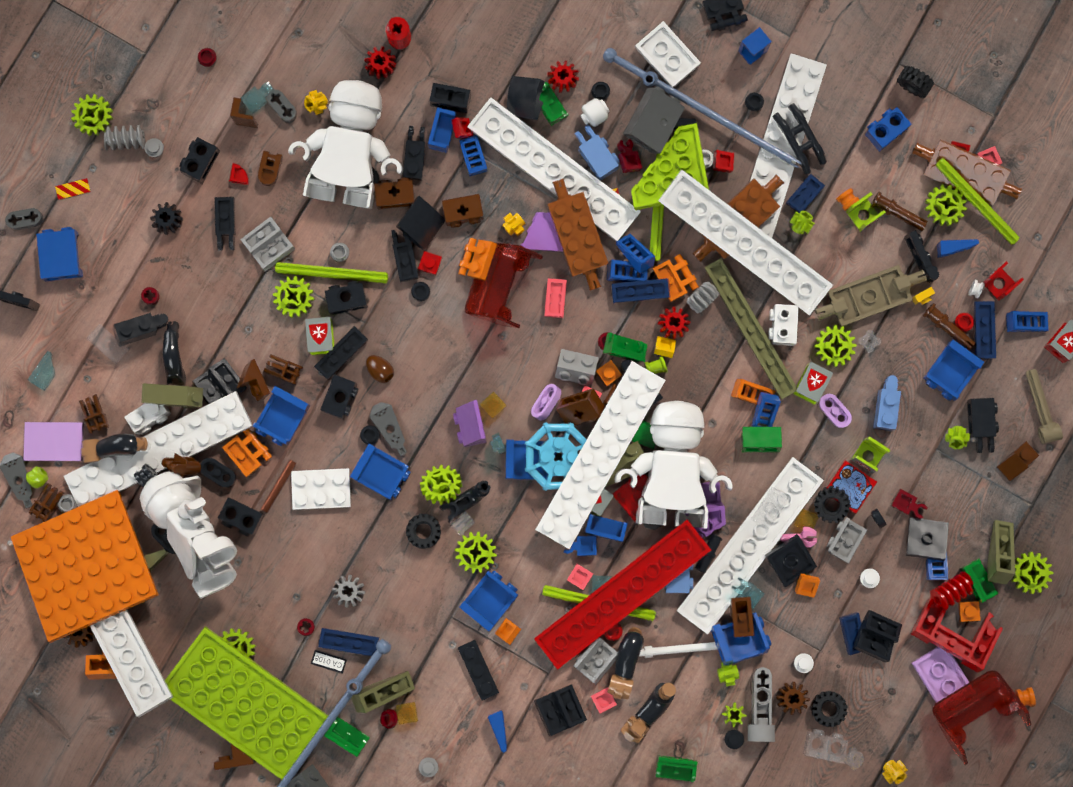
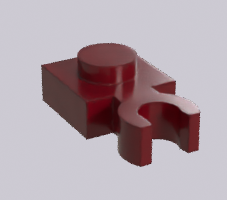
(628, 159)
(906, 502)

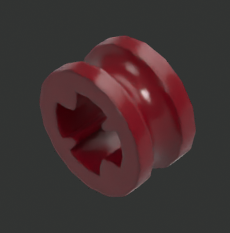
(146, 300)
(300, 624)

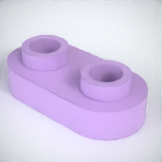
(546, 402)
(835, 410)

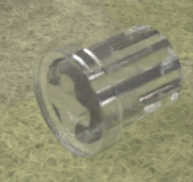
(462, 523)

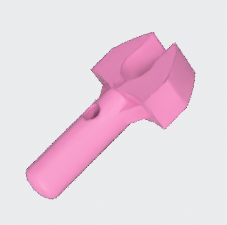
(807, 531)

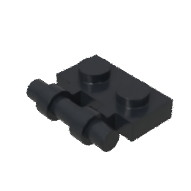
(717, 8)

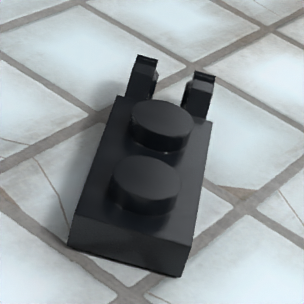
(414, 155)
(225, 221)
(921, 256)
(404, 258)

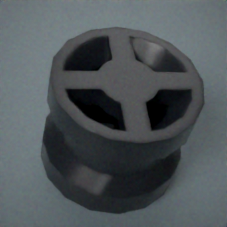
(145, 474)

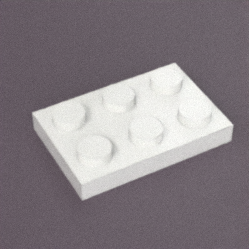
(667, 55)
(321, 489)

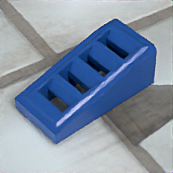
(478, 169)
(950, 247)
(640, 263)
(626, 278)
(1014, 321)
(773, 407)
(929, 570)
(497, 723)

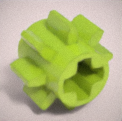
(802, 222)
(957, 437)
(728, 674)
(739, 714)

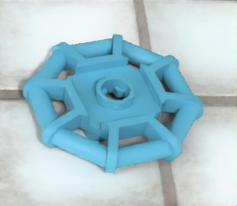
(547, 450)

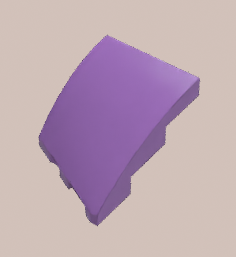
(542, 234)
(715, 508)

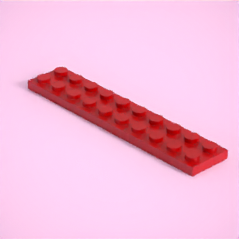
(622, 594)

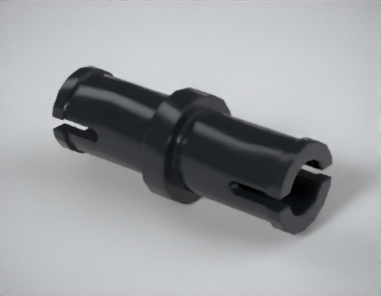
(704, 562)

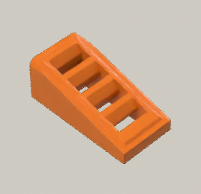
(736, 393)

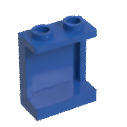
(58, 254)
(952, 370)
(281, 416)
(517, 460)
(380, 472)
(489, 600)
(738, 649)

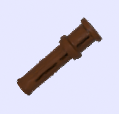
(891, 207)
(942, 321)

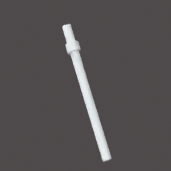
(648, 651)

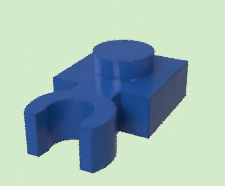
(585, 546)

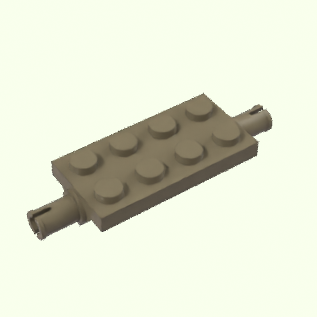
(870, 295)

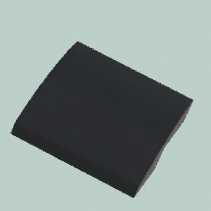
(524, 97)
(421, 223)
(218, 382)
(877, 636)
(560, 710)

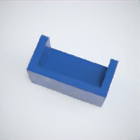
(754, 46)
(441, 130)
(606, 528)

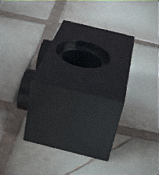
(357, 301)
(337, 386)

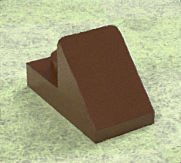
(252, 376)
(1017, 461)
(741, 616)
(239, 759)

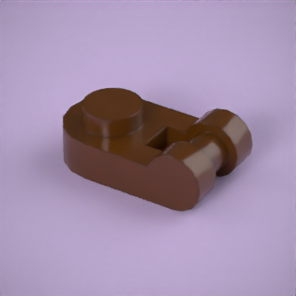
(267, 174)

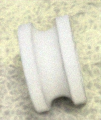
(976, 289)

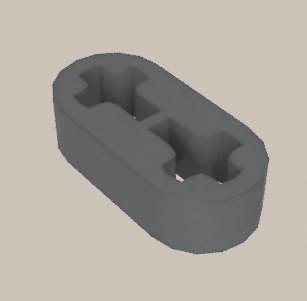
(279, 109)
(23, 214)

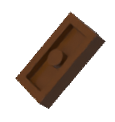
(239, 116)

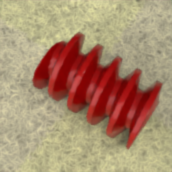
(398, 33)
(952, 590)

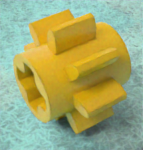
(315, 102)
(513, 224)
(894, 772)

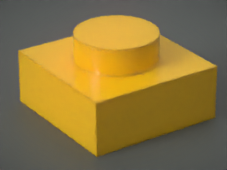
(923, 297)
(664, 346)

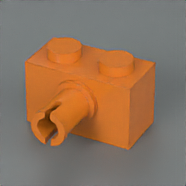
(98, 667)

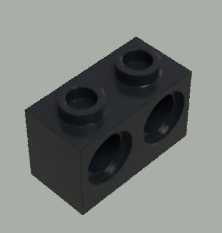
(450, 98)
(204, 161)
(242, 513)

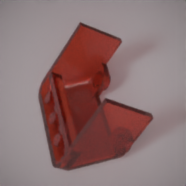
(489, 296)
(973, 701)

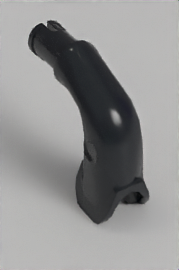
(171, 354)
(466, 500)

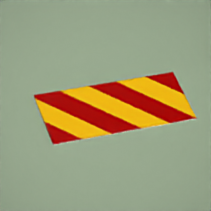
(72, 189)

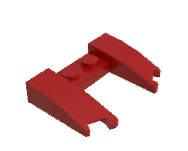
(973, 654)

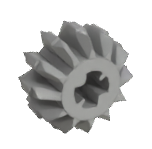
(702, 297)
(346, 597)

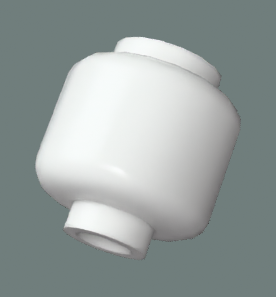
(594, 112)

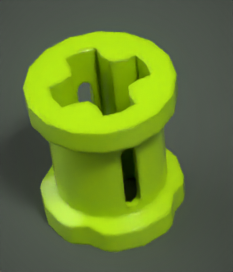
(656, 366)

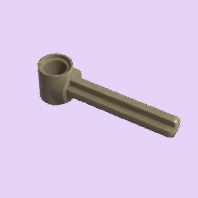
(1050, 430)

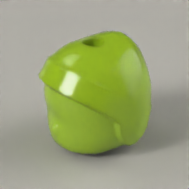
(37, 477)

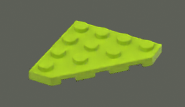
(678, 154)

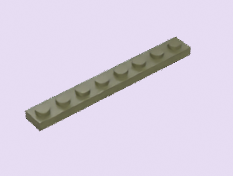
(751, 329)

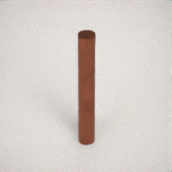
(278, 486)

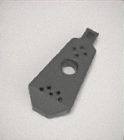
(386, 420)
(12, 473)

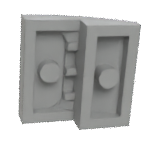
(267, 244)

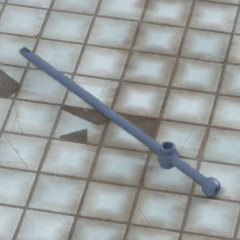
(610, 56)
(382, 647)

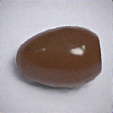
(379, 368)

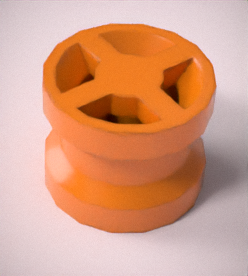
(847, 199)
(1026, 696)

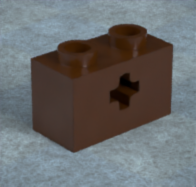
(403, 198)
(453, 207)
(580, 407)

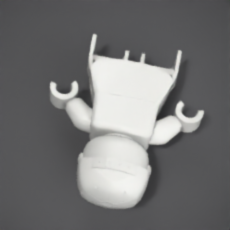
(347, 149)
(674, 472)
(176, 506)

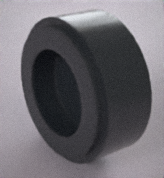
(420, 291)
(878, 518)

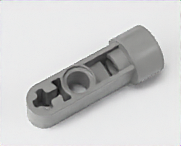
(761, 728)

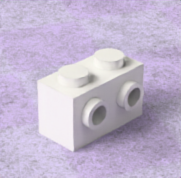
(783, 325)
(147, 416)

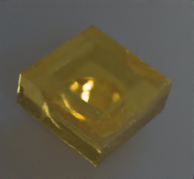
(493, 405)
(805, 519)
(407, 713)

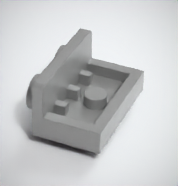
(576, 367)
(846, 540)
(596, 660)

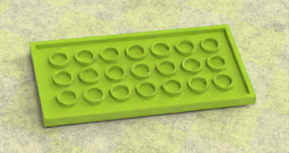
(244, 703)

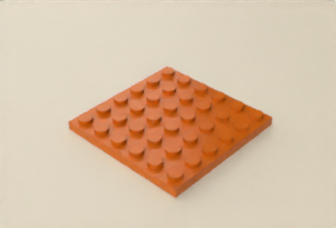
(84, 566)

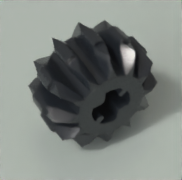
(174, 216)

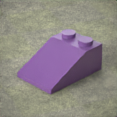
(470, 424)

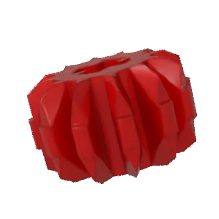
(385, 57)
(569, 80)
(672, 329)

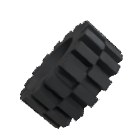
(915, 81)
(835, 493)
(423, 519)
(840, 704)

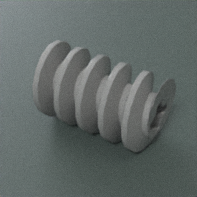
(124, 138)

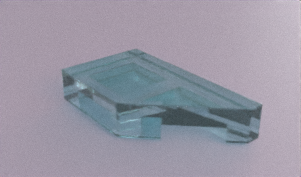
(43, 372)

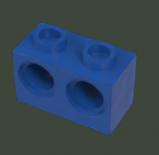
(890, 132)

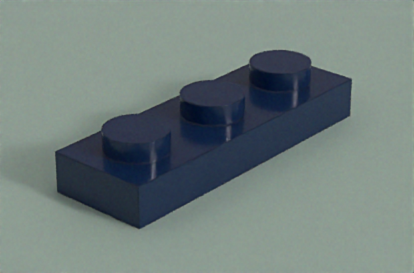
(641, 290)
(985, 329)
(348, 642)

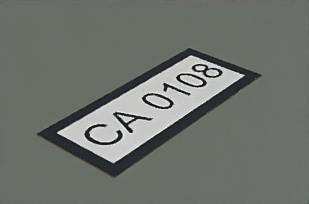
(328, 661)

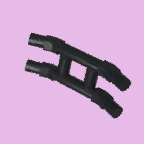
(790, 133)

